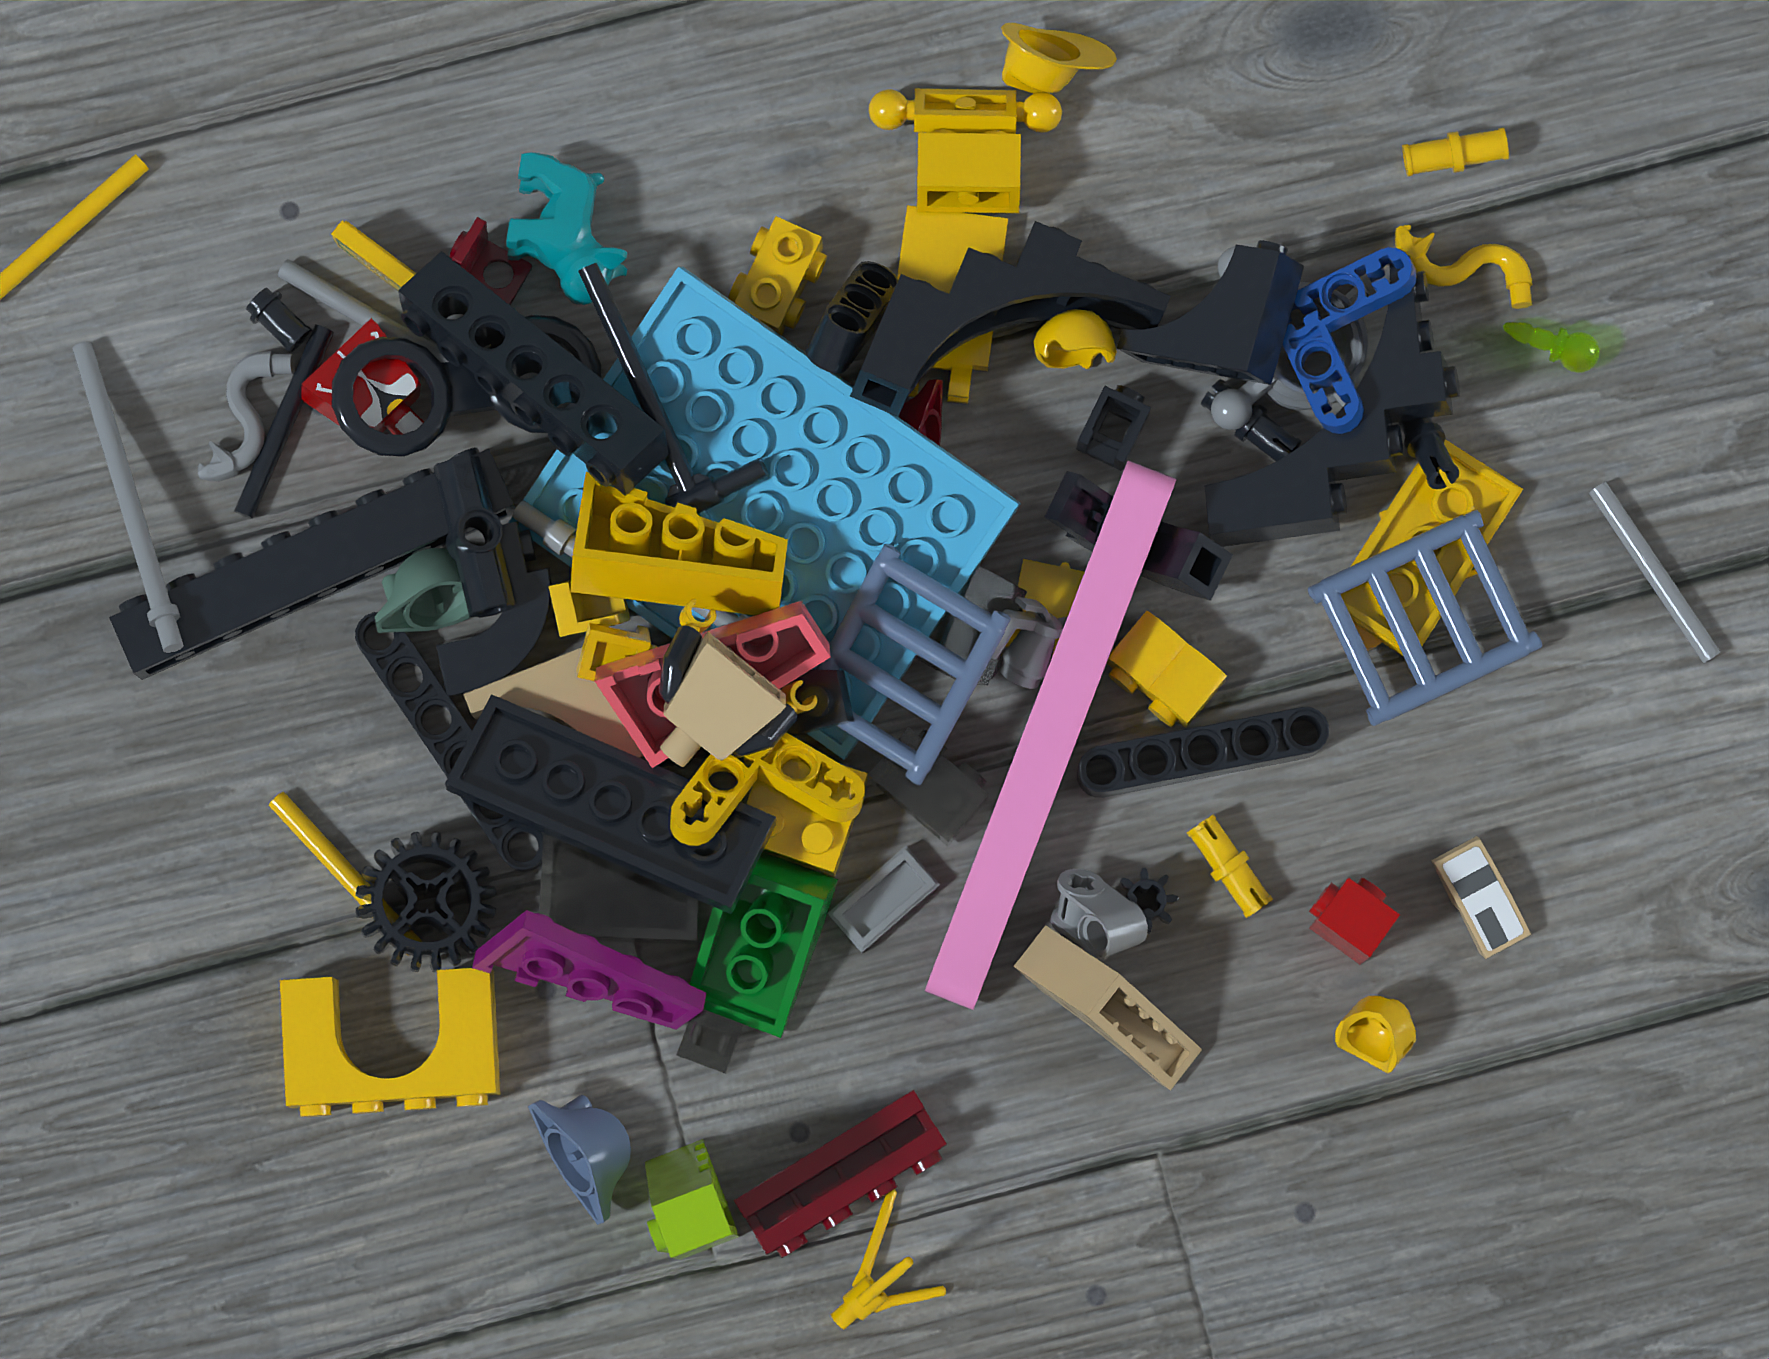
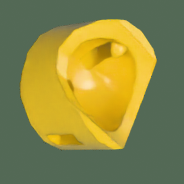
(1377, 1032)

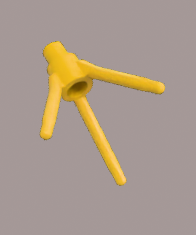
(869, 1295)

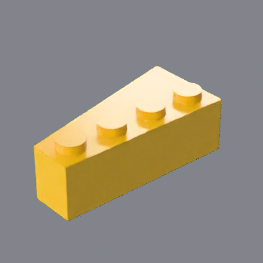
(672, 554)

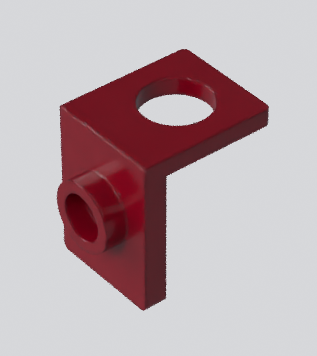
(475, 253)

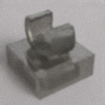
(710, 1041)

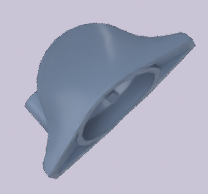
(586, 1148)

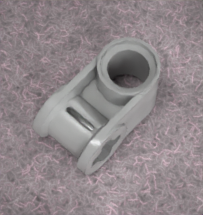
(1097, 915)

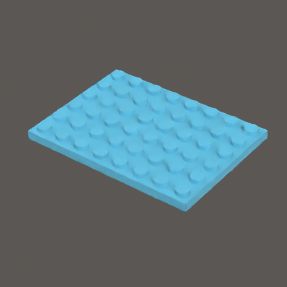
(836, 480)

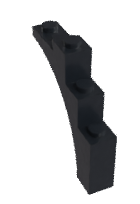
(990, 294)
(1300, 490)

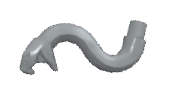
(255, 365)

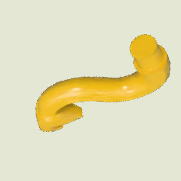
(1511, 262)

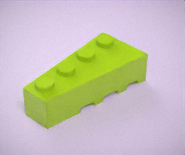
(687, 1203)

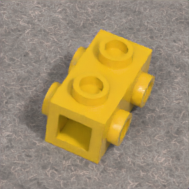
(782, 266)

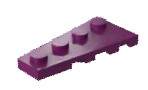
(589, 970)

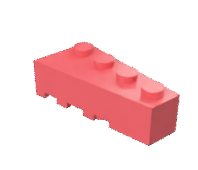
(774, 643)

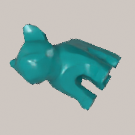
(563, 232)

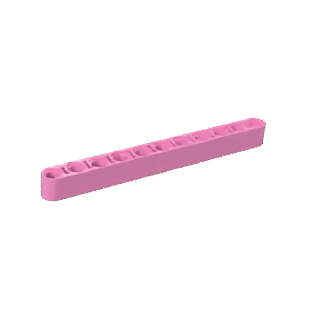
(1050, 735)

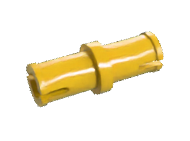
(1455, 151)
(1229, 866)

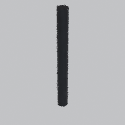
(282, 423)

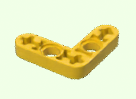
(766, 767)

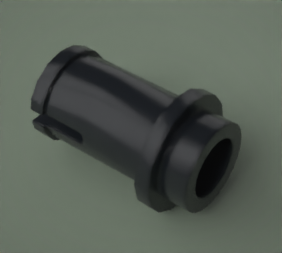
(278, 319)

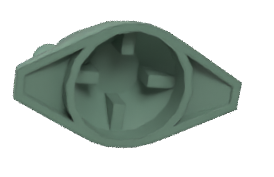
(423, 594)

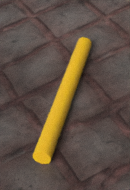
(71, 224)
(327, 852)

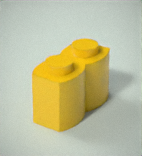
(1165, 671)

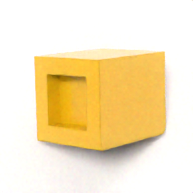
(577, 610)

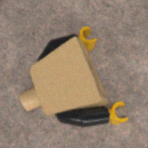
(720, 697)

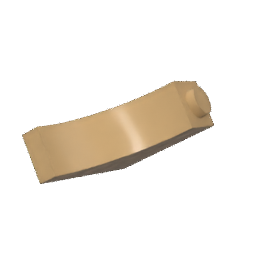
(561, 696)
(1108, 1006)

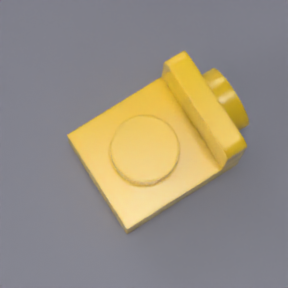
(608, 645)

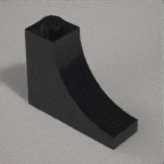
(1236, 326)

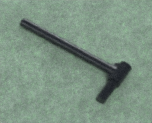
(690, 489)

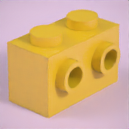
(968, 172)

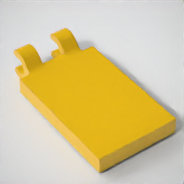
(933, 253)

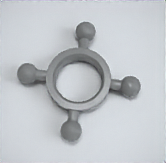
(1233, 407)

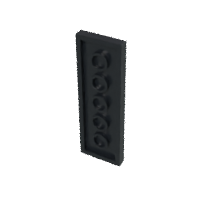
(603, 803)

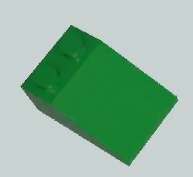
(761, 952)

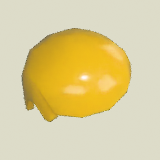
(1074, 340)

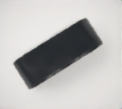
(851, 317)

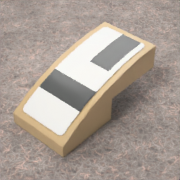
(1481, 897)

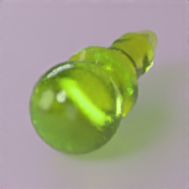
(1575, 350)

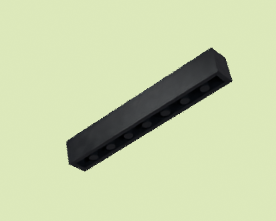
(299, 568)

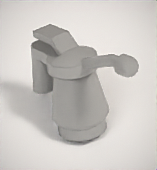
(1032, 648)

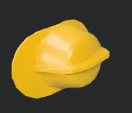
(1049, 58)

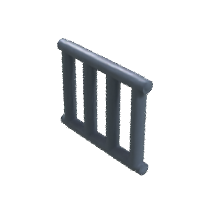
(1421, 550)
(965, 671)

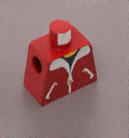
(380, 391)

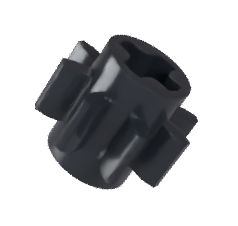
(1160, 901)

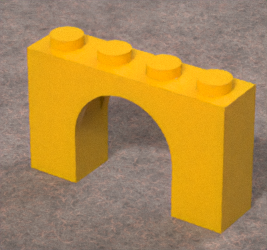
(324, 1076)

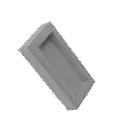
(883, 899)

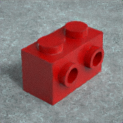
(1353, 917)

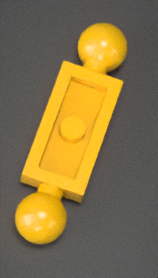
(965, 110)

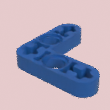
(1317, 331)

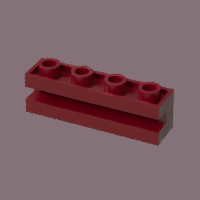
(841, 1173)

